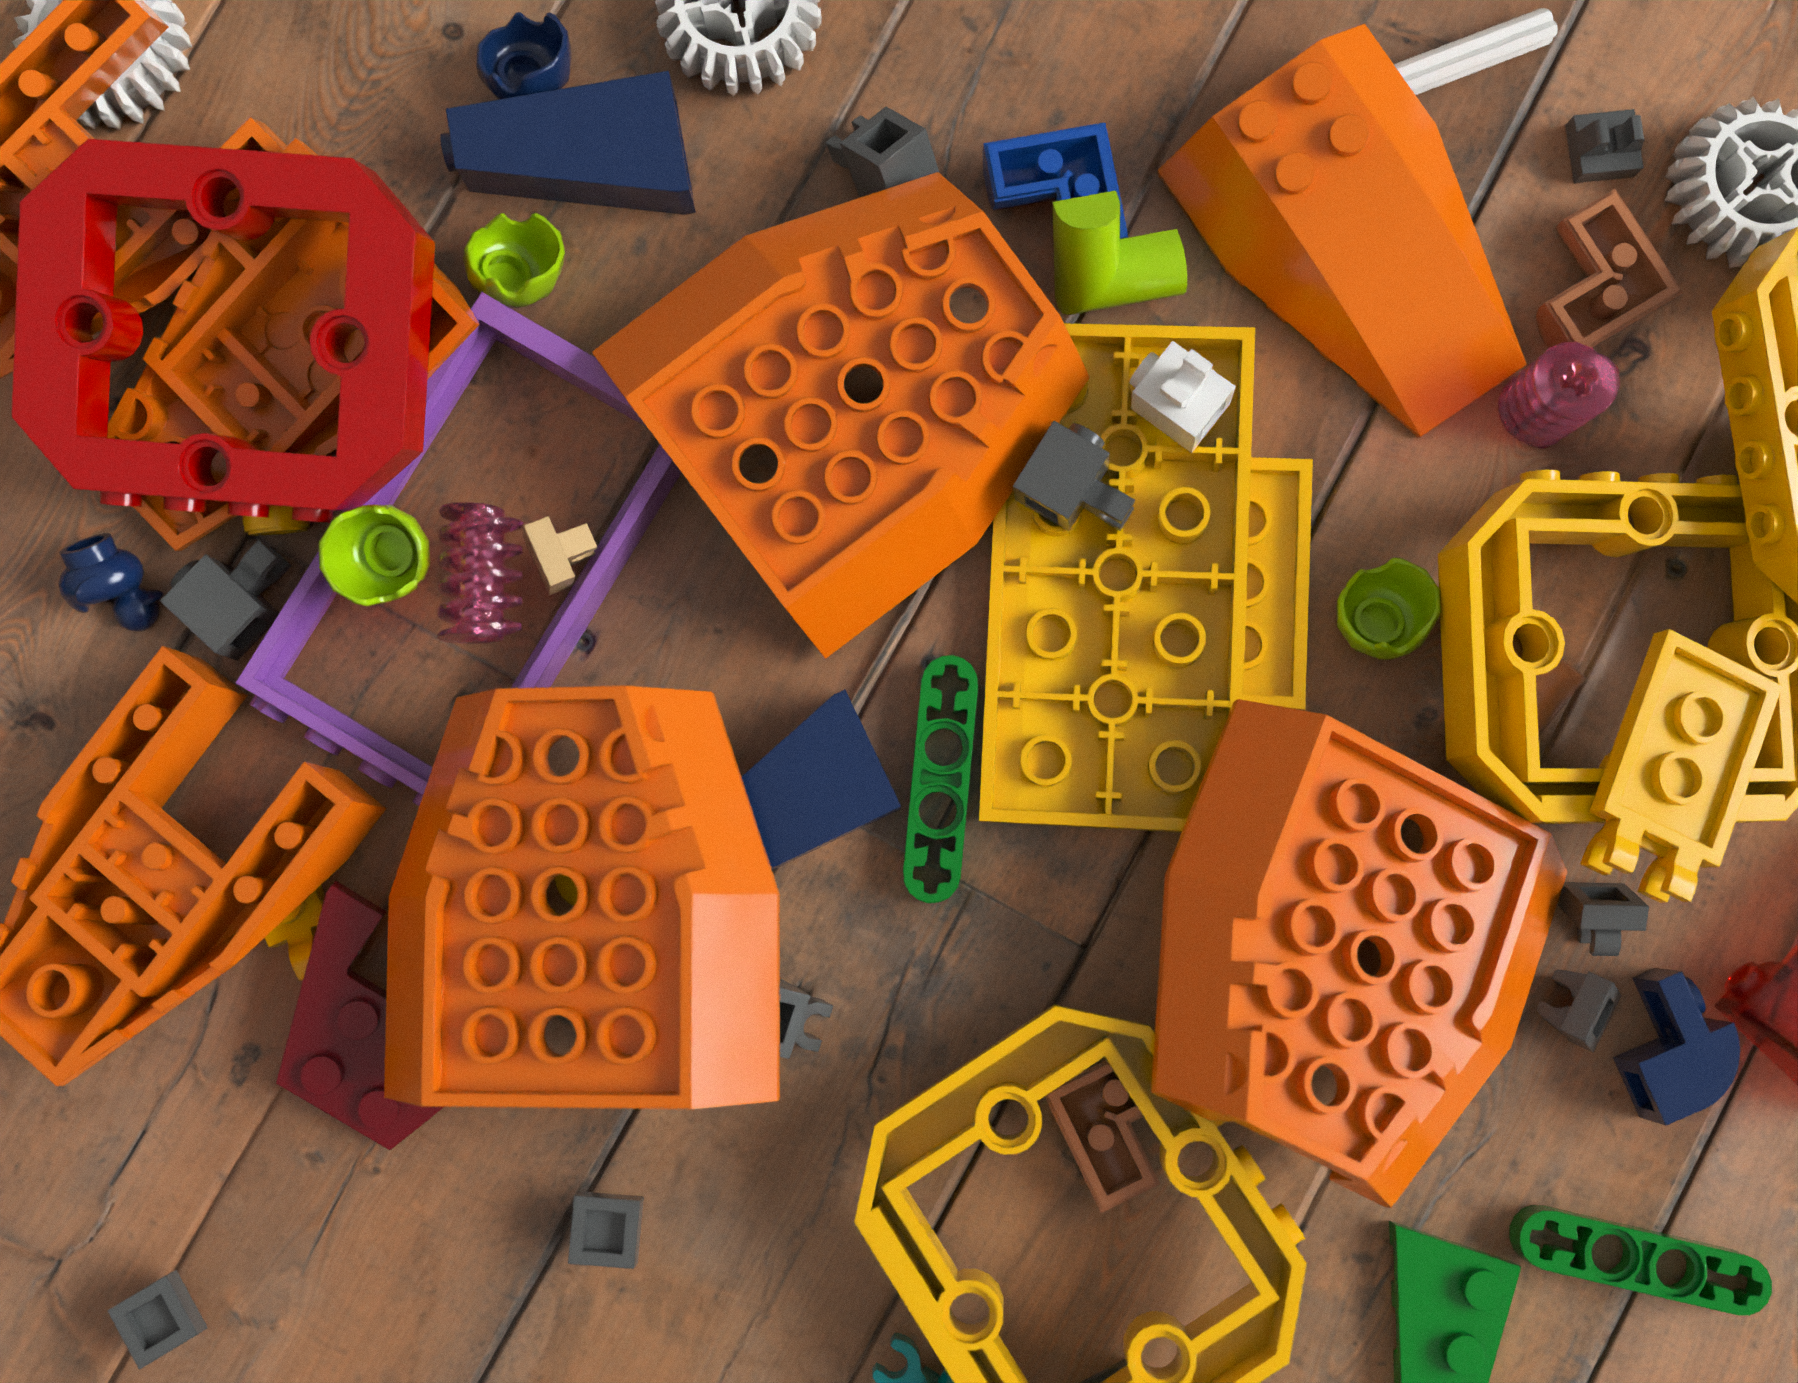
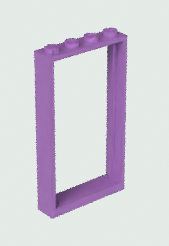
(313, 595)

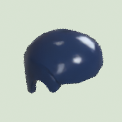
(525, 57)

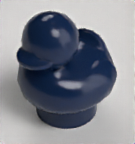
(103, 572)

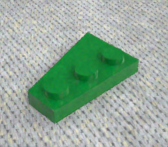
(1447, 1308)

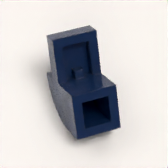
(1691, 1058)

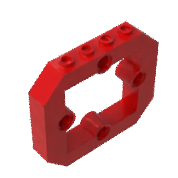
(69, 278)

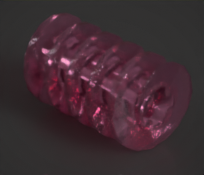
(1558, 394)
(477, 573)

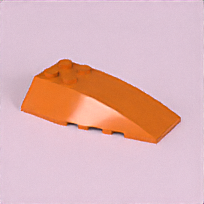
(1352, 228)
(243, 355)

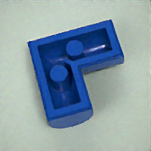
(1050, 168)

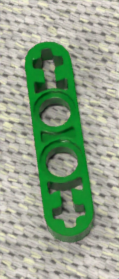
(948, 779)
(1639, 1260)

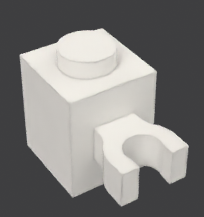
(1180, 394)

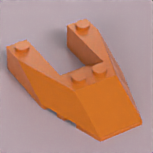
(42, 94)
(126, 905)

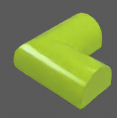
(1102, 270)

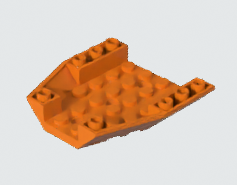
(868, 491)
(1262, 926)
(671, 929)

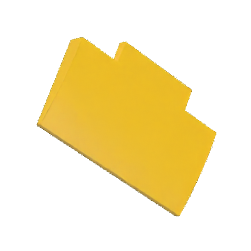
(1134, 642)

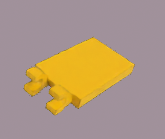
(1679, 765)

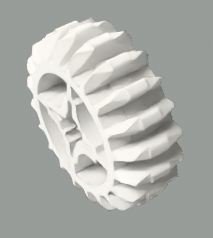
(689, 21)
(143, 79)
(1721, 162)

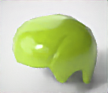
(515, 259)
(374, 554)
(1388, 609)

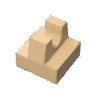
(556, 553)

